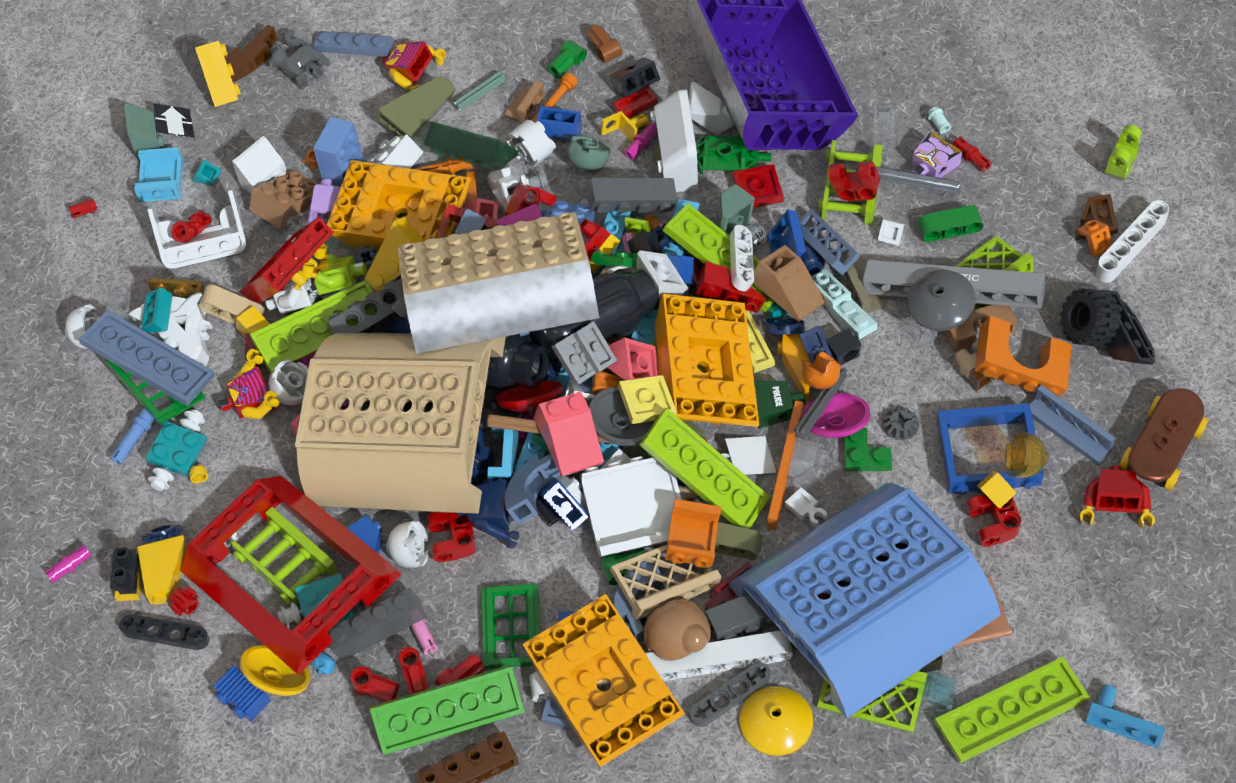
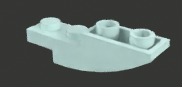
(842, 307)

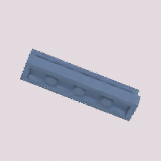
(824, 250)
(1069, 426)

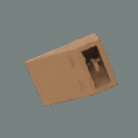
(282, 198)
(788, 283)

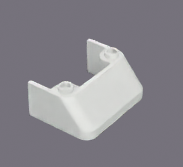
(676, 141)
(209, 245)

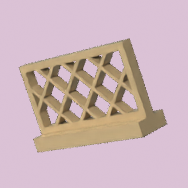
(683, 590)

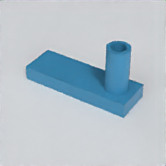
(1111, 720)

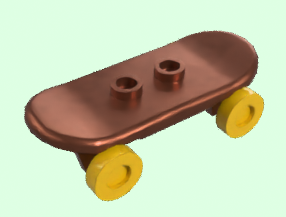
(1166, 436)

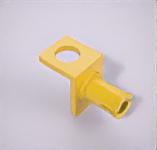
(627, 126)

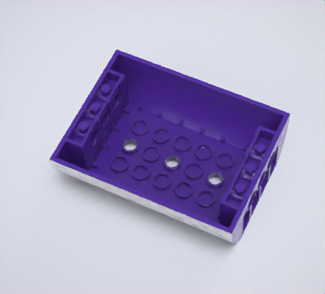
(773, 72)

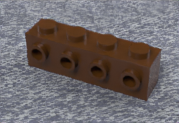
(473, 764)

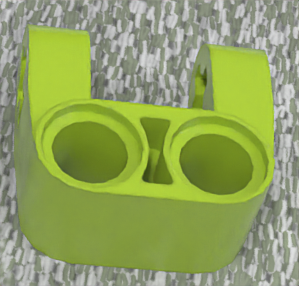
(1125, 152)

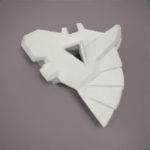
(501, 181)
(185, 327)

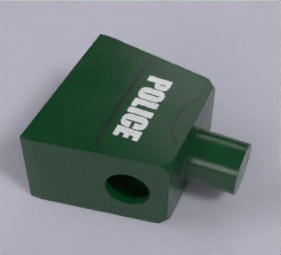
(775, 402)

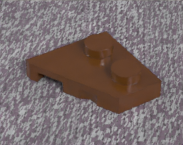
(1099, 209)

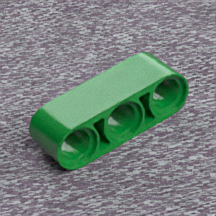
(950, 223)

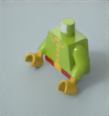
(333, 272)

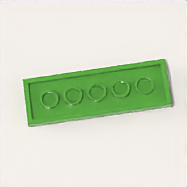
(447, 709)

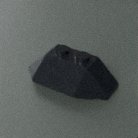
(1131, 340)

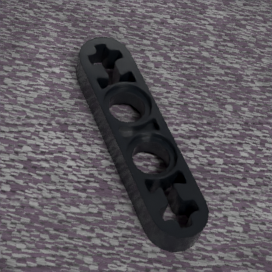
(164, 632)

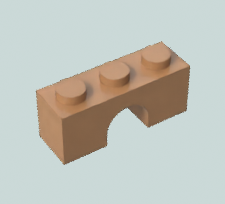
(964, 334)

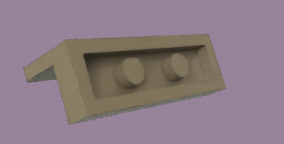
(854, 281)

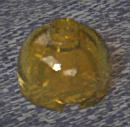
(1025, 455)

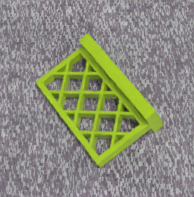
(1023, 263)
(915, 681)

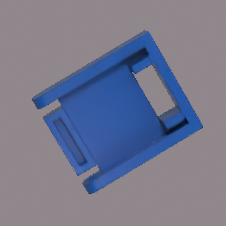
(792, 238)

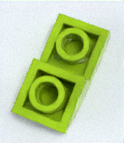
(636, 226)

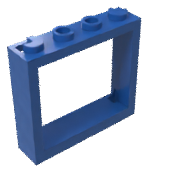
(981, 417)

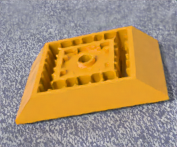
(378, 193)
(713, 336)
(598, 647)

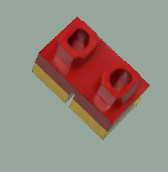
(599, 237)

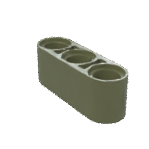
(738, 541)

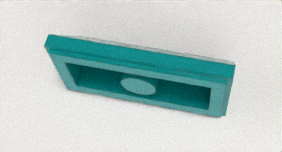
(156, 311)

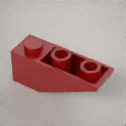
(716, 284)

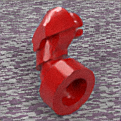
(185, 231)

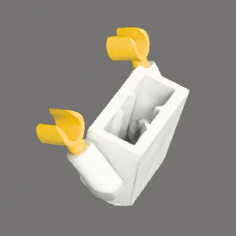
(295, 295)

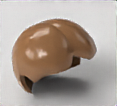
(676, 630)

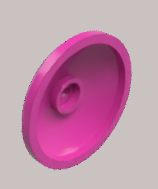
(842, 416)

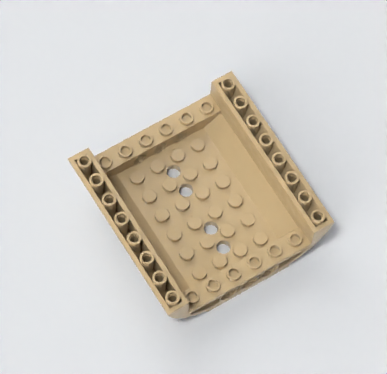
(384, 453)

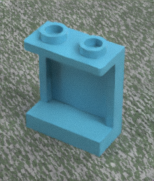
(159, 174)
(510, 455)

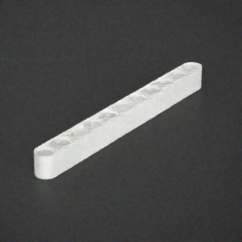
(714, 657)

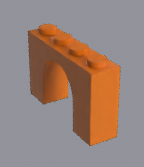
(996, 360)

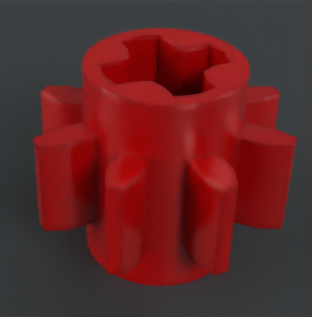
(184, 601)

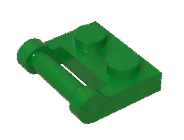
(617, 259)

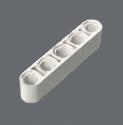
(1132, 241)

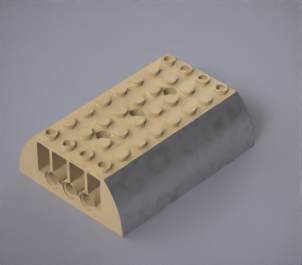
(497, 282)

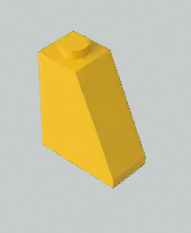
(161, 567)

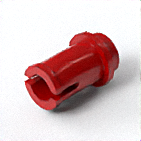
(83, 208)

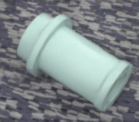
(936, 115)

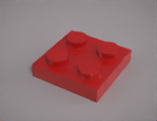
(761, 184)

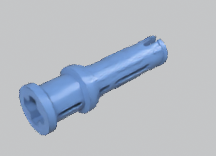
(140, 425)

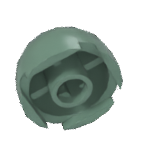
(588, 154)

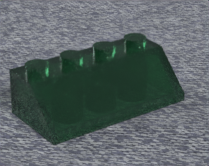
(469, 146)

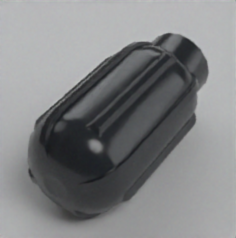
(620, 309)
(521, 364)

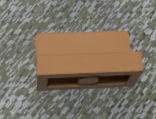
(525, 102)

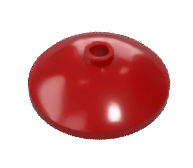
(527, 399)

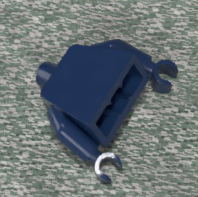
(492, 515)

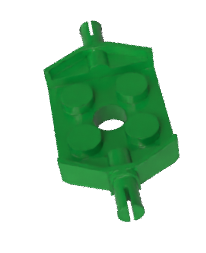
(737, 159)

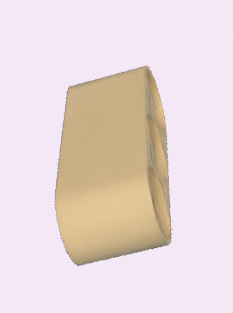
(225, 304)

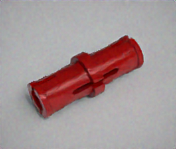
(972, 154)

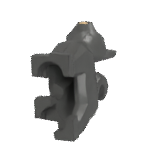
(300, 61)

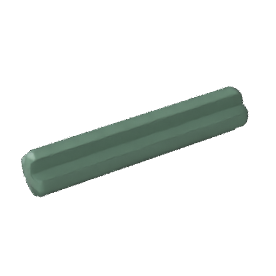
(479, 91)

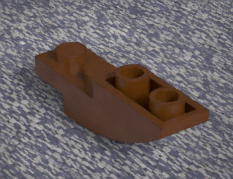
(254, 54)

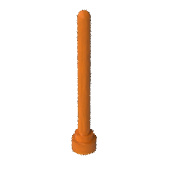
(566, 83)

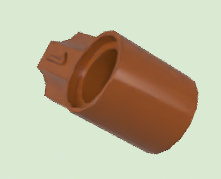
(605, 46)

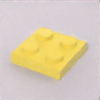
(646, 398)

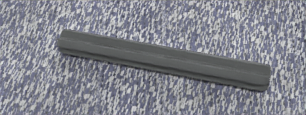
(917, 180)
(818, 407)

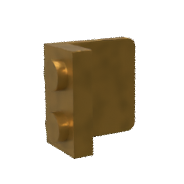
(178, 288)

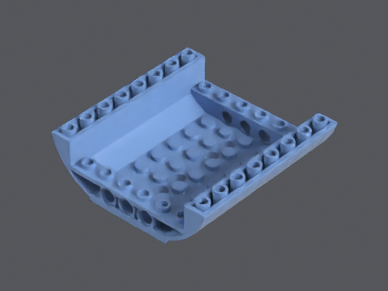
(892, 612)

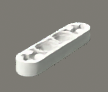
(737, 256)

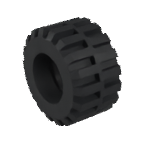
(1090, 317)

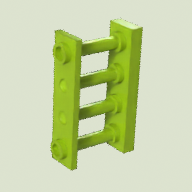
(866, 209)
(291, 537)

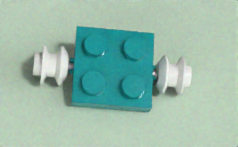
(176, 449)
(309, 598)

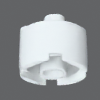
(531, 142)

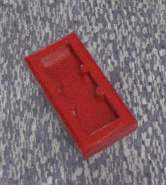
(636, 102)

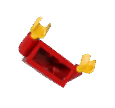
(1117, 492)

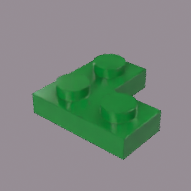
(864, 458)

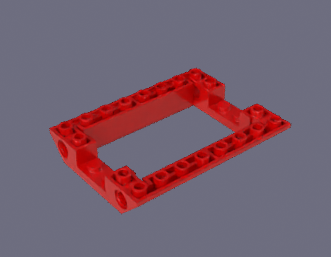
(310, 636)

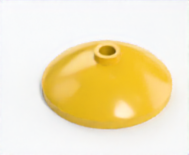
(271, 674)
(776, 734)

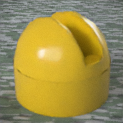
(198, 474)

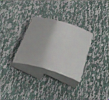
(584, 353)

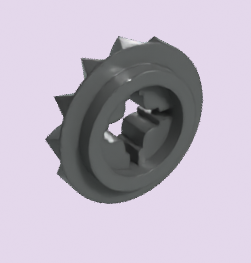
(894, 429)

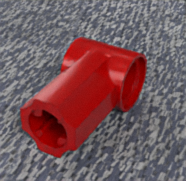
(468, 667)
(414, 673)
(375, 687)

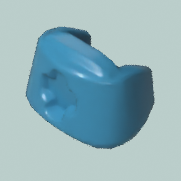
(324, 664)

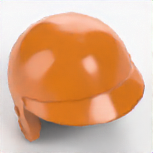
(822, 373)

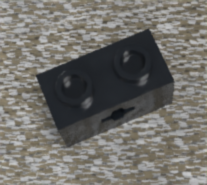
(634, 77)

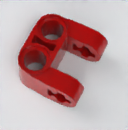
(855, 185)
(518, 200)
(999, 532)
(451, 549)

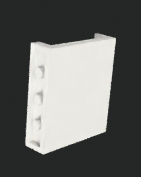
(629, 504)

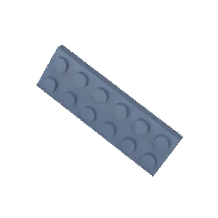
(147, 357)

